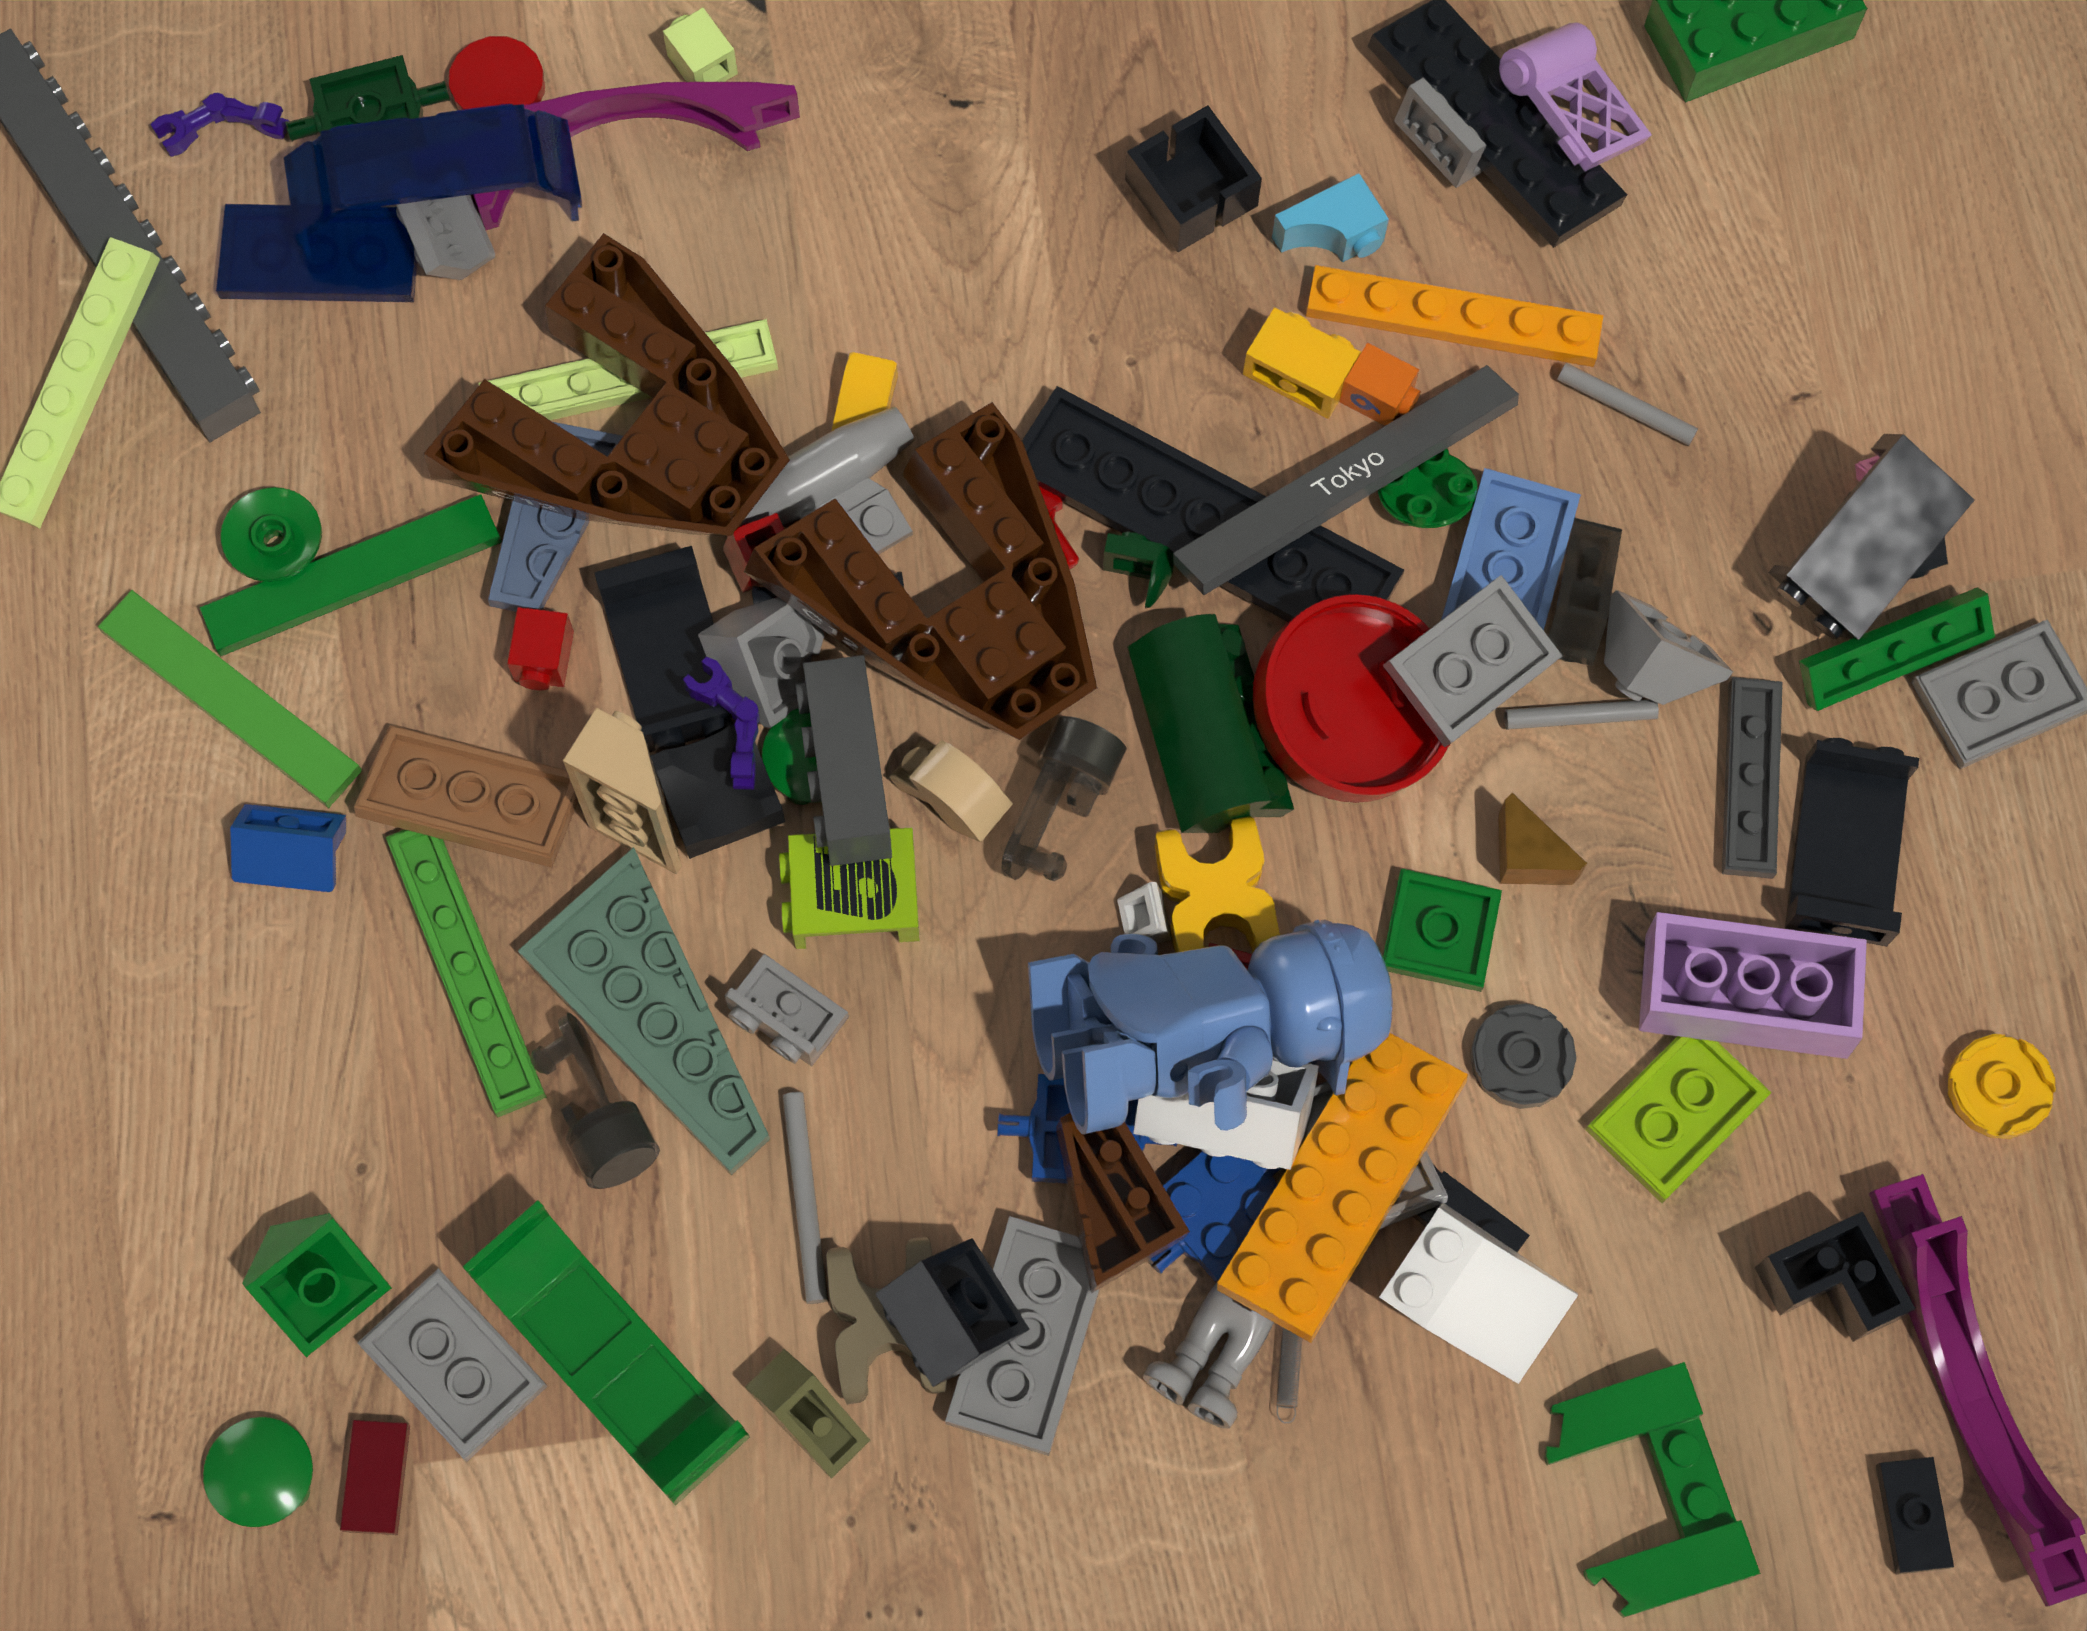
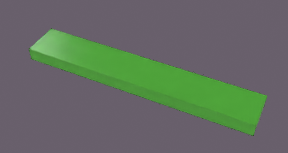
(230, 699)
(467, 971)

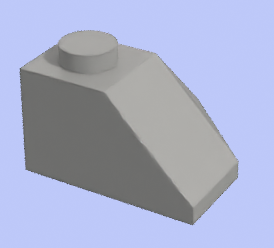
(764, 654)
(1655, 656)

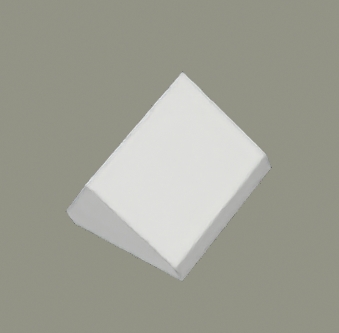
(1145, 913)

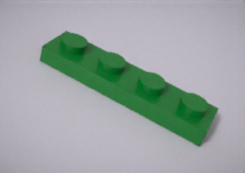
(1897, 649)

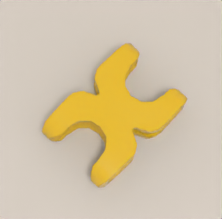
(1218, 891)

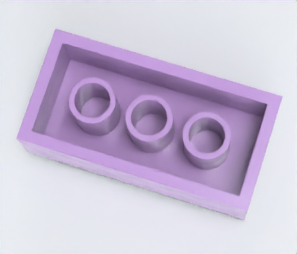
(1753, 985)

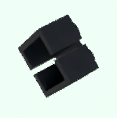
(1200, 183)

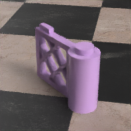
(1557, 67)

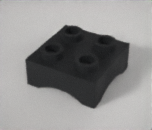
(703, 798)

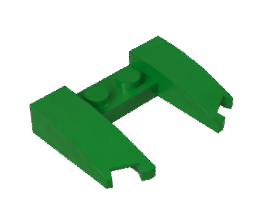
(1668, 1414)

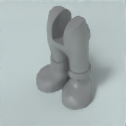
(1246, 1336)

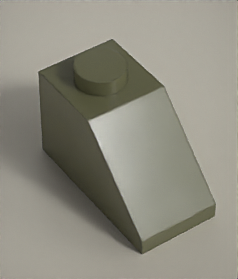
(808, 1413)

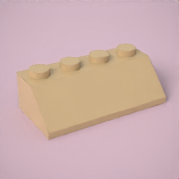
(620, 787)

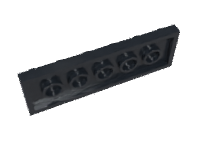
(1520, 143)

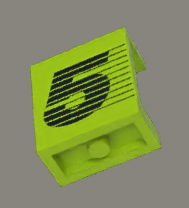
(849, 896)

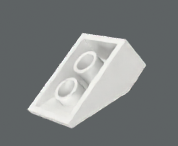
(1478, 1294)

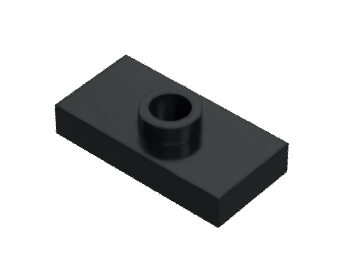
(1914, 1515)

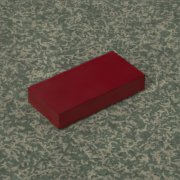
(375, 1477)

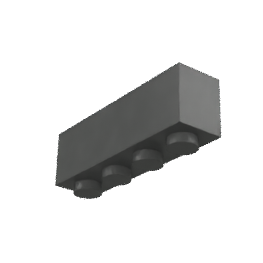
(846, 761)

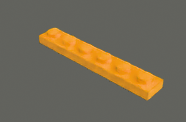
(1455, 316)

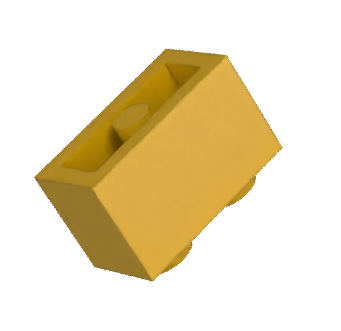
(1300, 361)

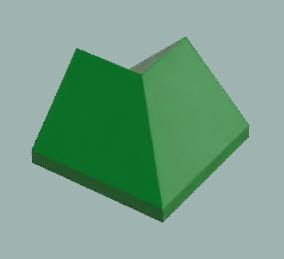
(312, 1280)

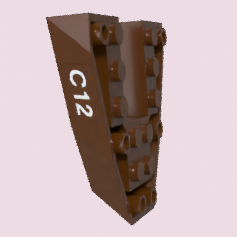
(682, 467)
(998, 653)

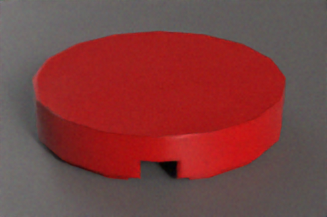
(496, 73)

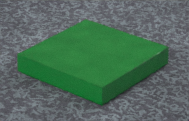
(1441, 930)

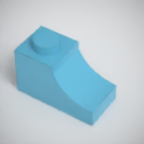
(1337, 219)

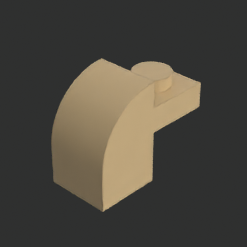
(953, 786)

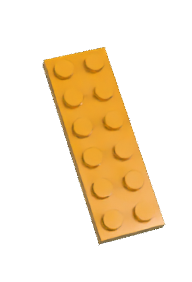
(1341, 1186)

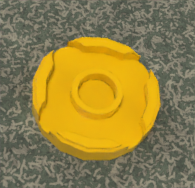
(2001, 1086)

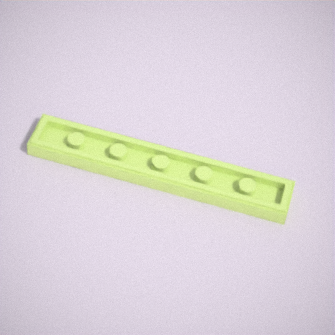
(589, 386)

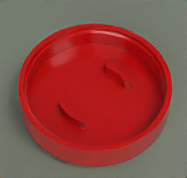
(1334, 708)

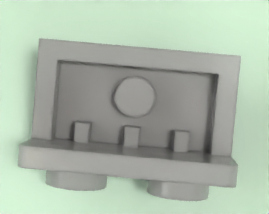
(447, 236)
(785, 1010)

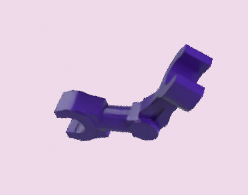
(217, 108)
(744, 712)

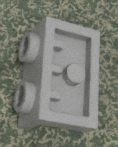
(1440, 133)

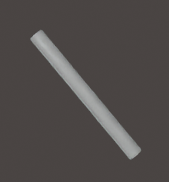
(805, 1198)

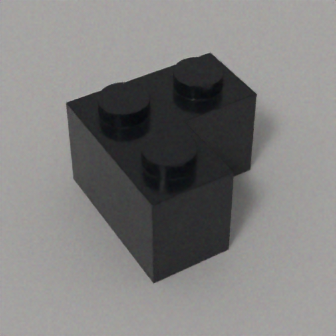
(1847, 1267)

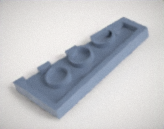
(540, 543)

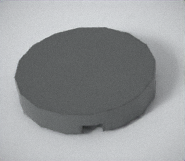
(1523, 1056)

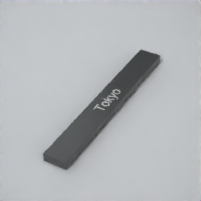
(1344, 480)

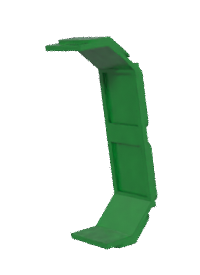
(606, 1353)

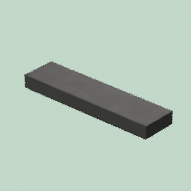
(1752, 778)

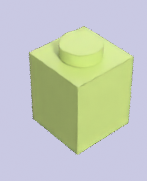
(700, 49)

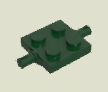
(365, 95)

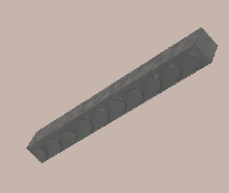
(97, 210)

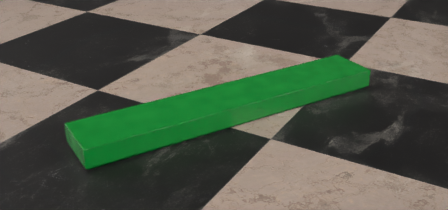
(351, 575)

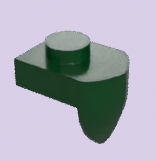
(1138, 557)

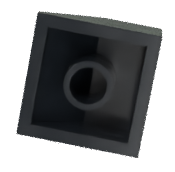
(951, 1311)

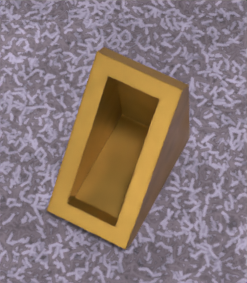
(1532, 850)

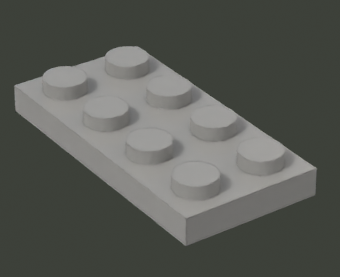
(1025, 1384)

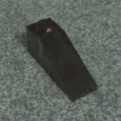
(1584, 591)

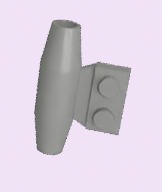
(841, 469)

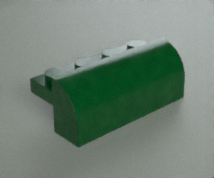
(1204, 724)

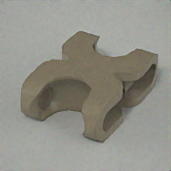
(870, 1330)

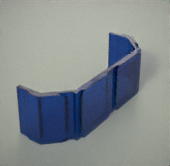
(429, 160)

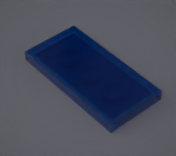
(354, 258)

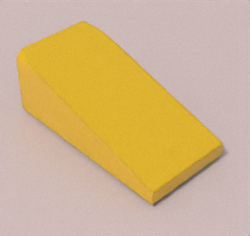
(865, 388)

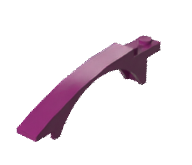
(725, 107)
(1936, 1278)

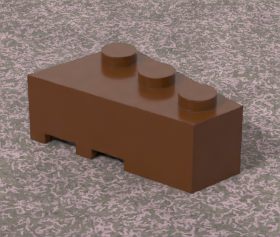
(1115, 1201)

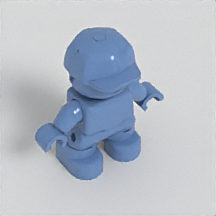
(1205, 1022)

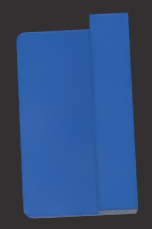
(286, 847)

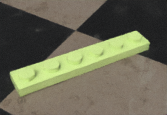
(75, 381)

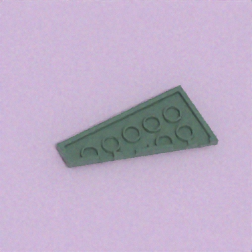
(634, 989)

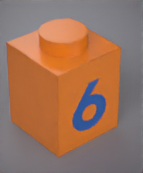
(1380, 386)

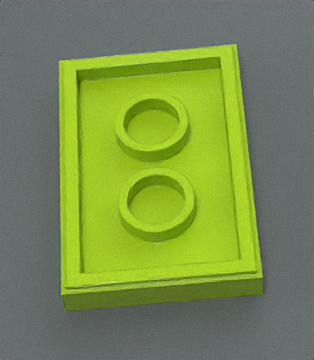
(1677, 1113)

